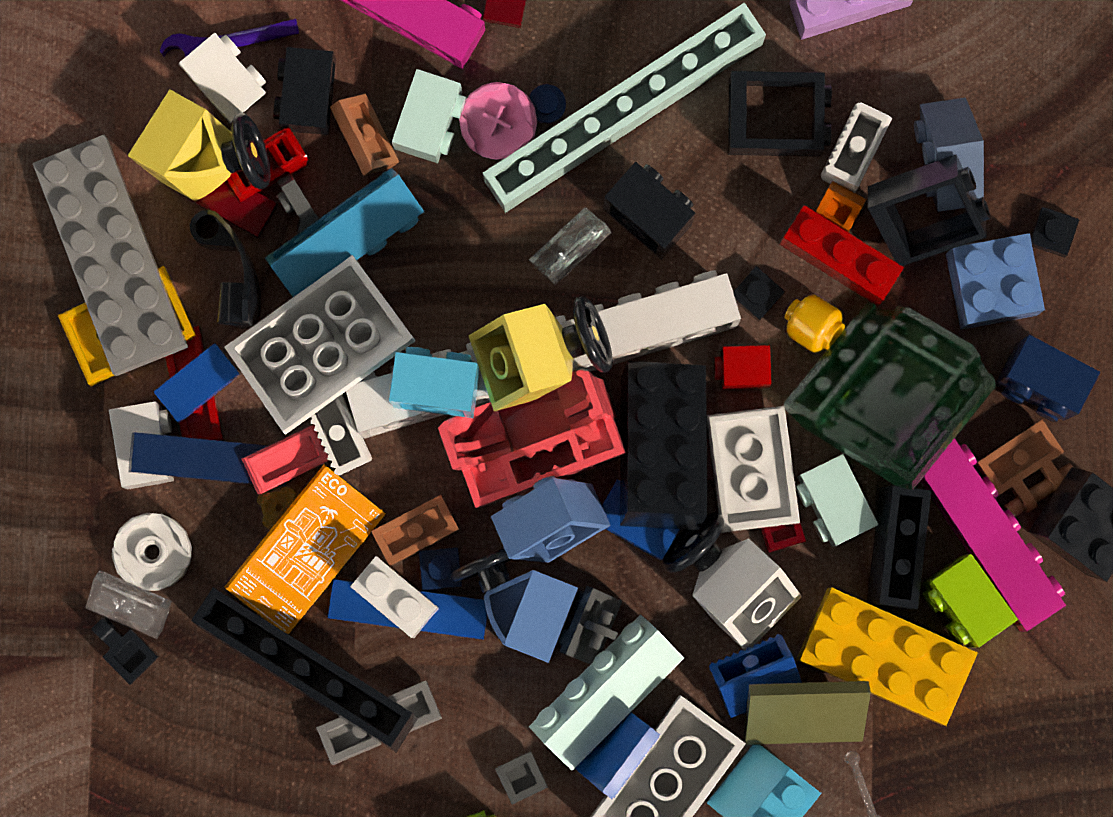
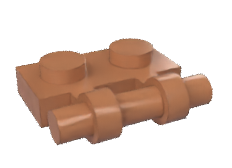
(1019, 459)

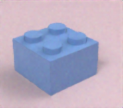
(995, 281)
(549, 519)

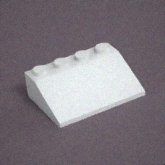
(319, 344)

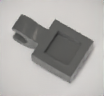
(294, 200)

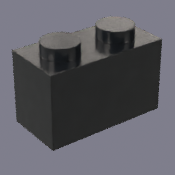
(306, 90)

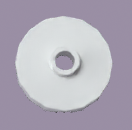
(131, 547)

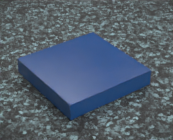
(618, 755)

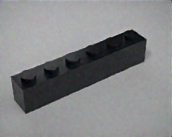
(304, 670)

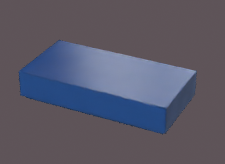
(196, 383)

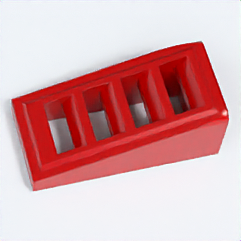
(298, 161)

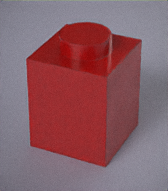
(744, 367)

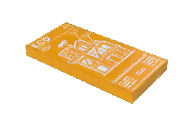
(305, 550)

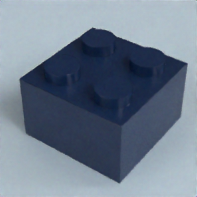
(1046, 379)

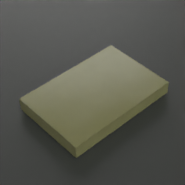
(806, 712)

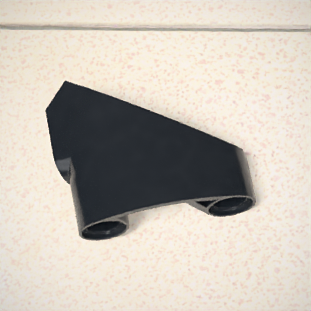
(238, 302)

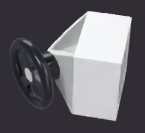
(735, 584)

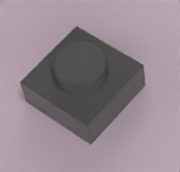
(521, 777)

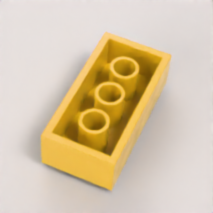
(894, 655)

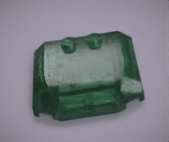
(892, 392)

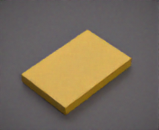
(86, 343)

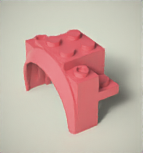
(542, 438)

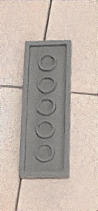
(110, 255)

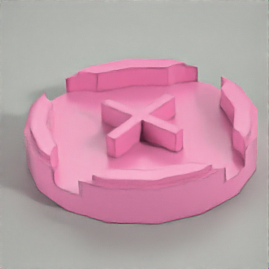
(498, 120)

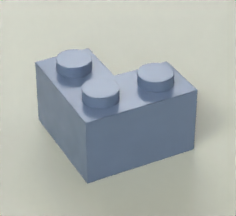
(950, 130)

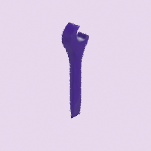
(241, 38)

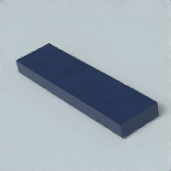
(190, 458)

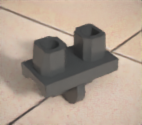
(590, 625)

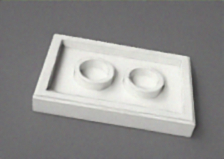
(753, 469)

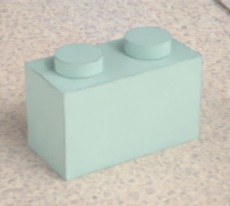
(428, 116)
(836, 501)

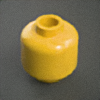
(814, 323)

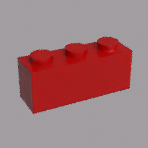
(841, 255)

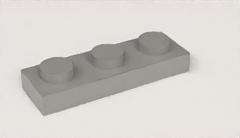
(346, 741)

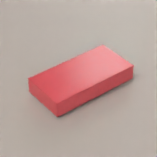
(285, 459)

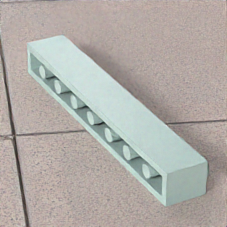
(624, 107)

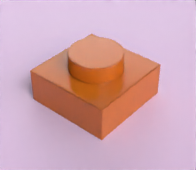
(840, 206)

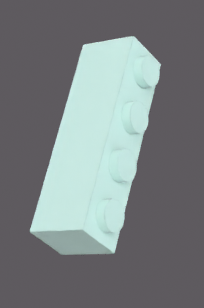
(606, 692)

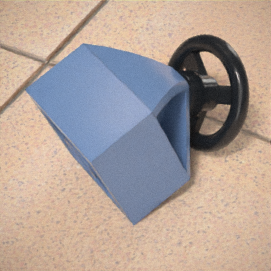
(524, 610)

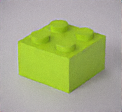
(968, 602)

